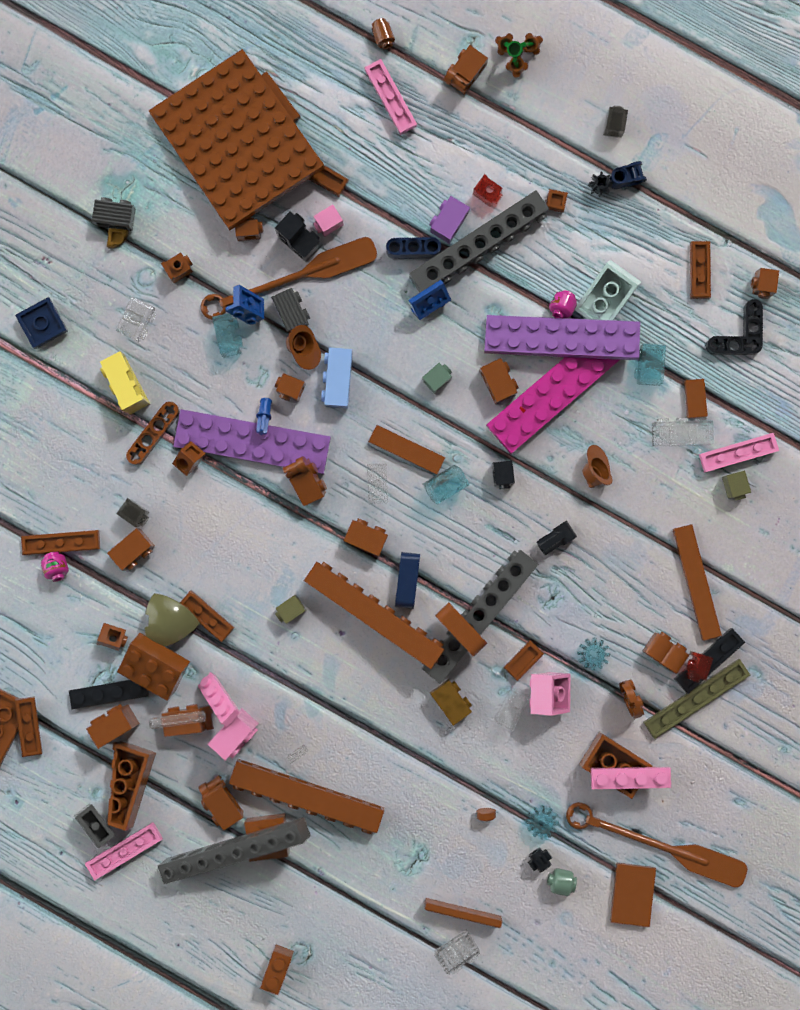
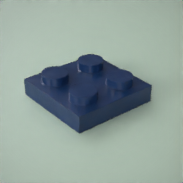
(41, 323)

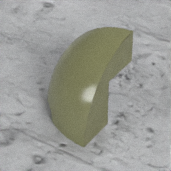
(168, 620)

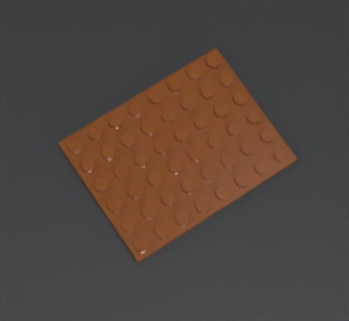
(236, 139)

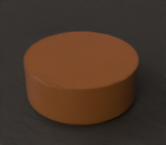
(486, 814)

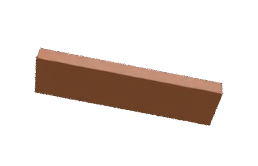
(406, 449)
(60, 542)
(463, 913)

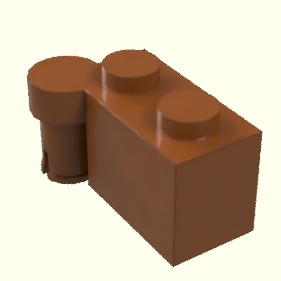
(466, 70)
(305, 480)
(189, 728)
(220, 803)

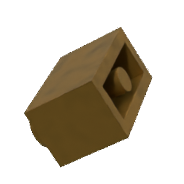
(451, 702)

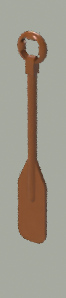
(324, 265)
(692, 857)

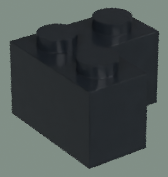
(294, 235)

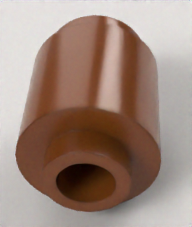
(383, 33)

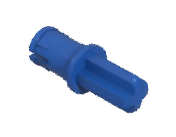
(263, 416)

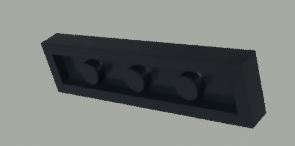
(719, 651)
(106, 694)

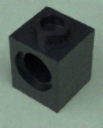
(503, 474)

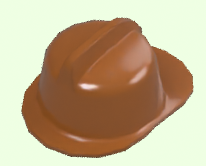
(304, 347)
(597, 468)

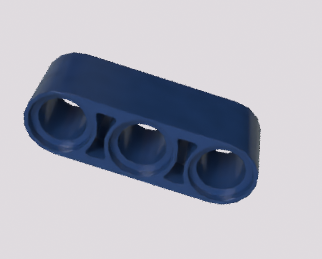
(405, 253)
(407, 580)

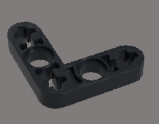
(748, 336)

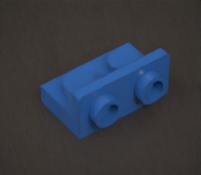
(429, 300)
(246, 306)

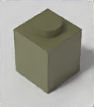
(736, 485)
(289, 609)

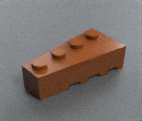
(129, 779)

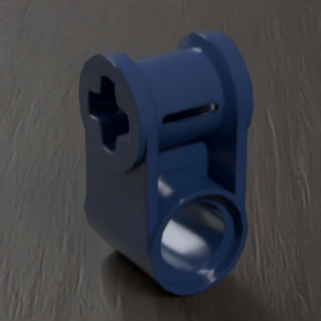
(630, 175)

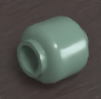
(562, 882)

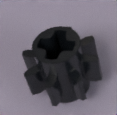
(597, 180)
(539, 860)

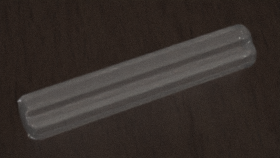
(179, 719)

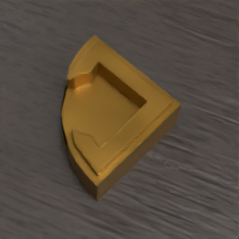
(116, 237)

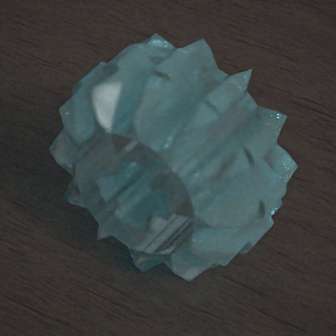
(594, 660)
(549, 818)

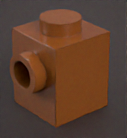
(765, 283)
(289, 387)

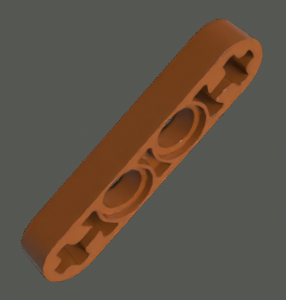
(150, 431)

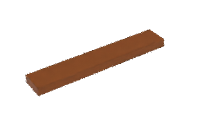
(697, 582)

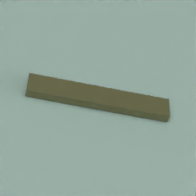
(697, 698)

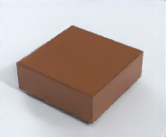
(556, 200)

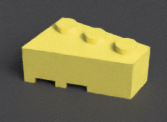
(124, 383)

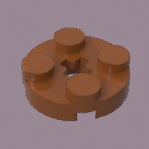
(633, 703)

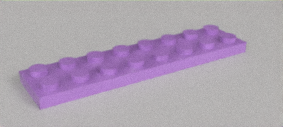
(562, 337)
(240, 441)

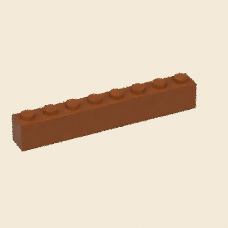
(374, 615)
(306, 796)

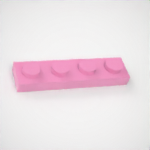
(390, 96)
(738, 452)
(218, 699)
(630, 778)
(123, 851)

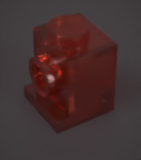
(488, 198)
(698, 666)

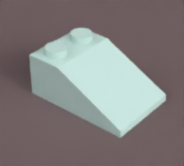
(607, 293)

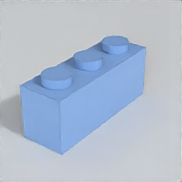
(337, 377)

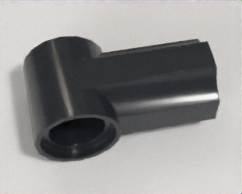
(559, 536)

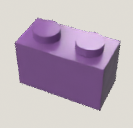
(449, 219)

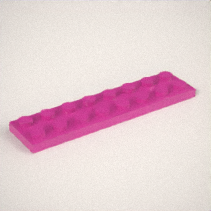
(546, 399)

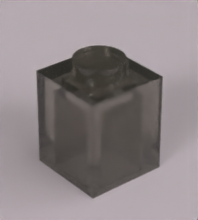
(615, 121)
(133, 513)

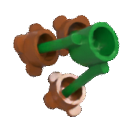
(515, 50)

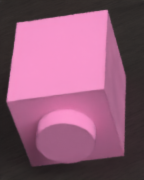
(327, 221)

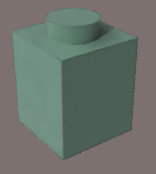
(437, 377)

